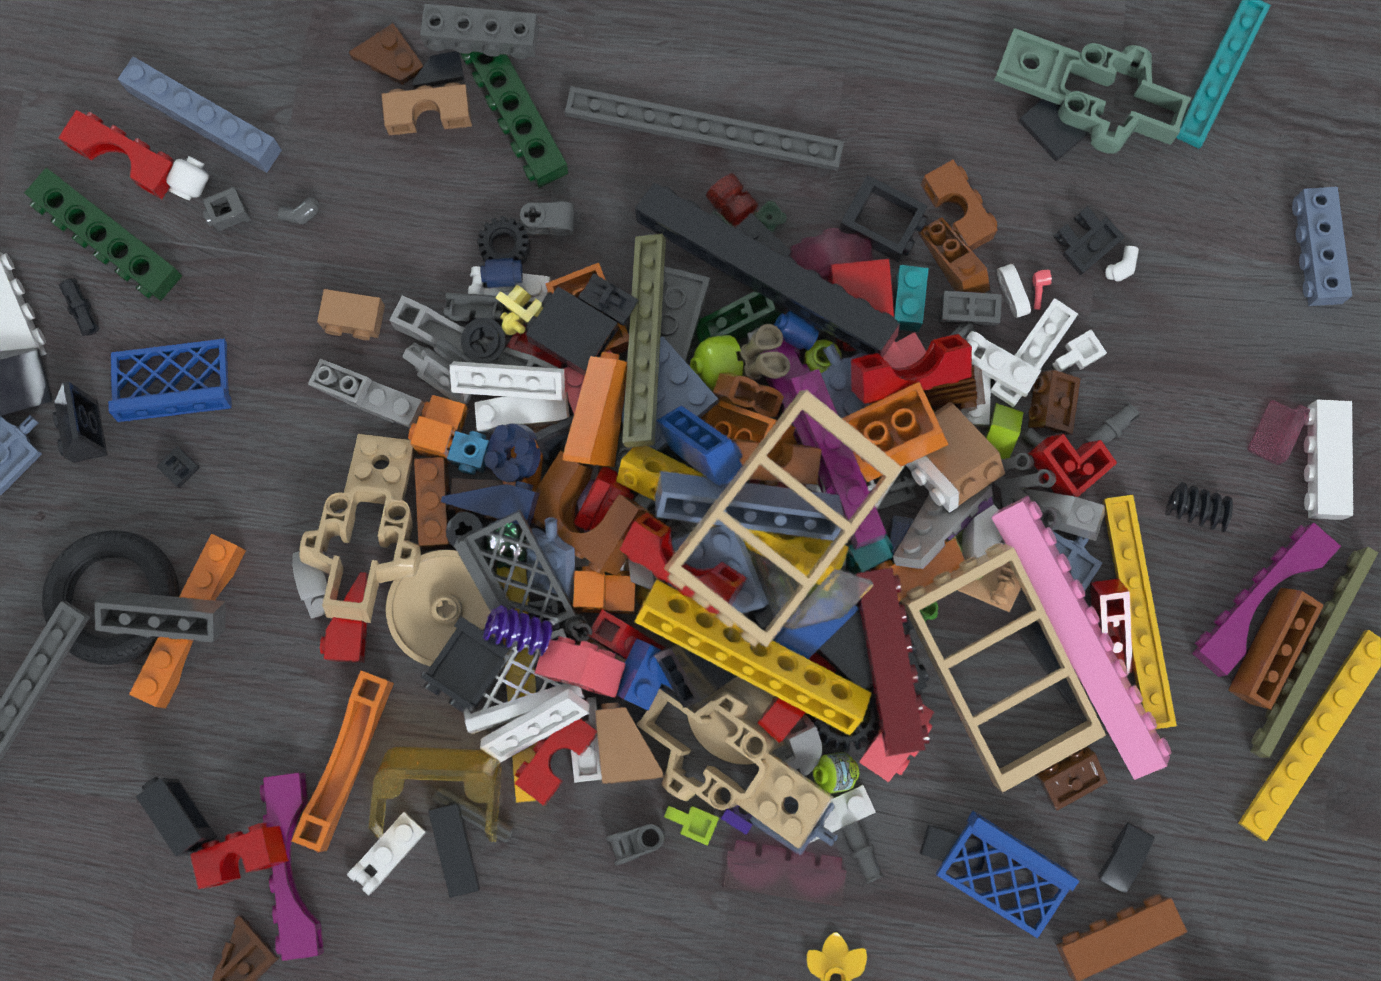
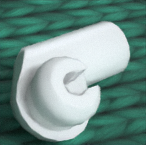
(1125, 267)

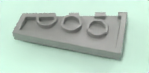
(932, 528)

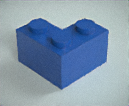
(642, 675)

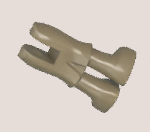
(769, 363)

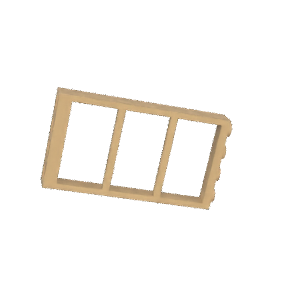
(846, 434)
(1051, 751)

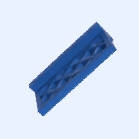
(167, 402)
(1026, 858)

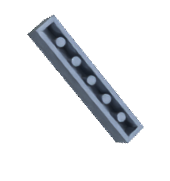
(199, 114)
(753, 507)

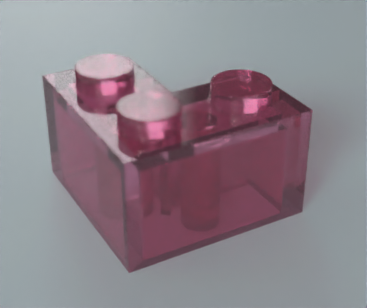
(830, 248)

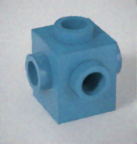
(462, 447)

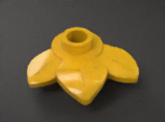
(836, 959)

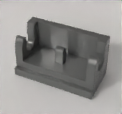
(971, 307)

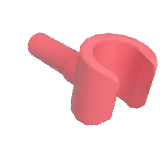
(1040, 279)

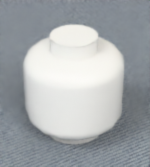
(187, 178)

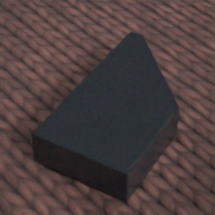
(440, 70)

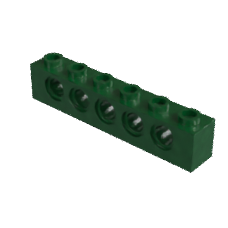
(542, 169)
(49, 189)

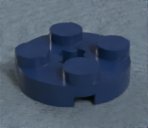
(499, 452)

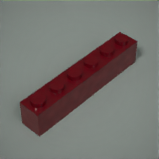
(890, 664)

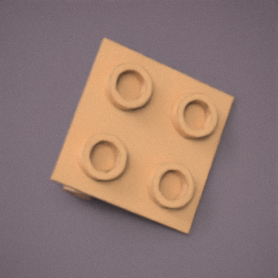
(995, 588)

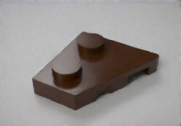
(245, 955)

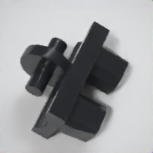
(608, 299)

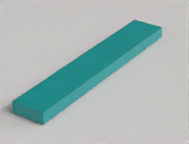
(1222, 71)

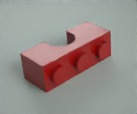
(537, 776)
(219, 861)

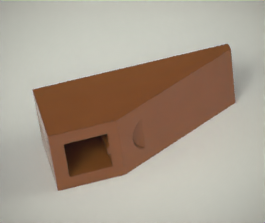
(955, 258)

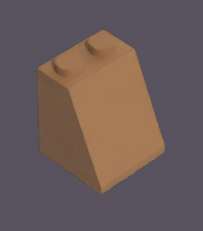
(969, 459)
(622, 747)

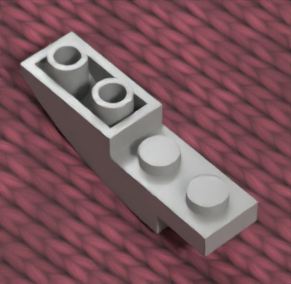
(366, 394)

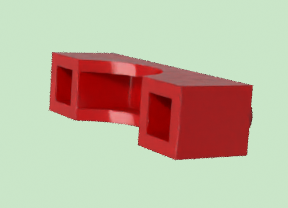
(91, 138)
(944, 362)
(651, 546)

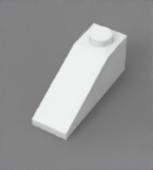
(519, 411)

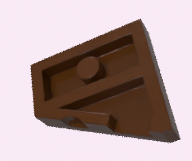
(389, 55)

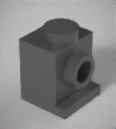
(221, 202)

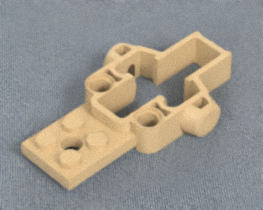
(372, 486)
(770, 786)

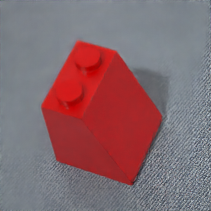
(867, 281)

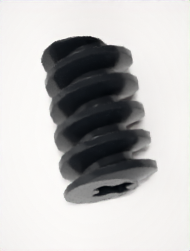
(1200, 505)
(461, 524)

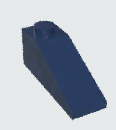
(498, 500)

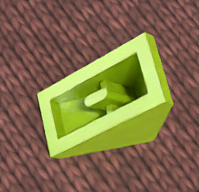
(1004, 429)

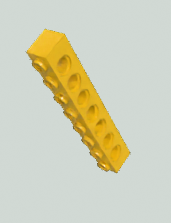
(641, 473)
(769, 667)

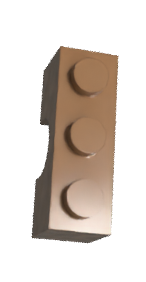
(403, 107)

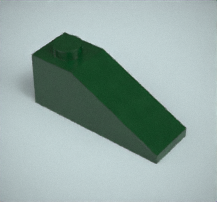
(740, 317)

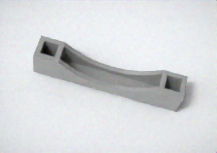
(429, 327)

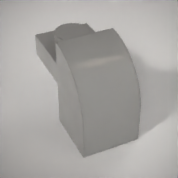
(310, 585)
(801, 747)

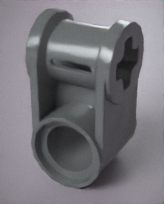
(551, 218)
(634, 843)

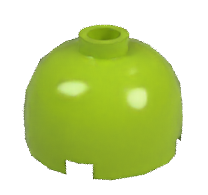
(714, 357)

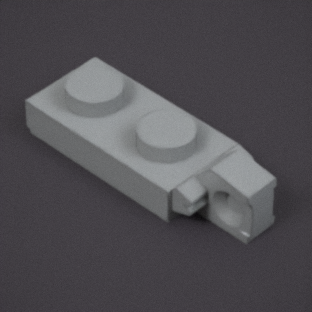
(433, 370)

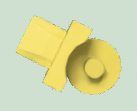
(514, 303)

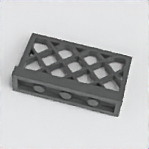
(489, 583)

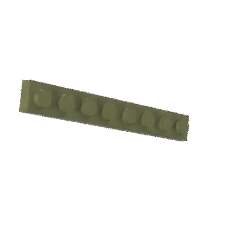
(644, 342)
(1318, 642)

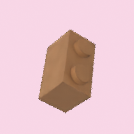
(351, 314)

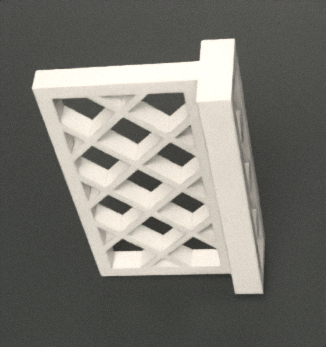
(510, 710)

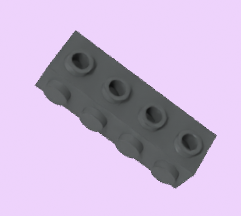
(479, 30)
(160, 616)

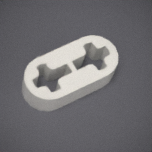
(1013, 291)

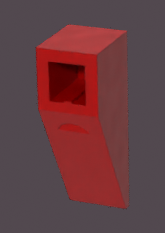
(617, 635)

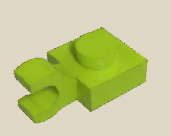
(696, 824)

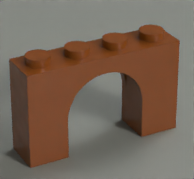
(558, 500)

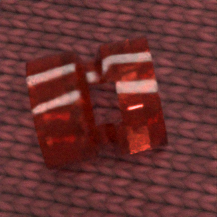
(729, 197)

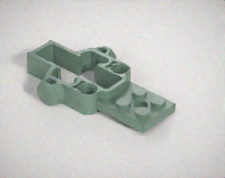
(1049, 80)

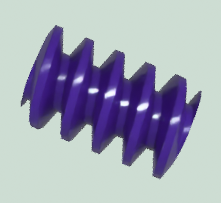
(519, 629)

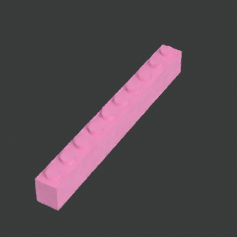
(1083, 640)

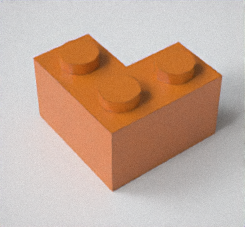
(437, 426)
(607, 592)

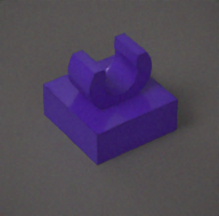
(737, 819)

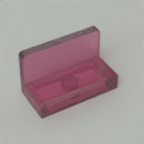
(1278, 432)

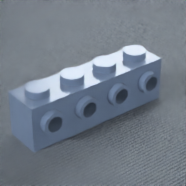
(1322, 246)

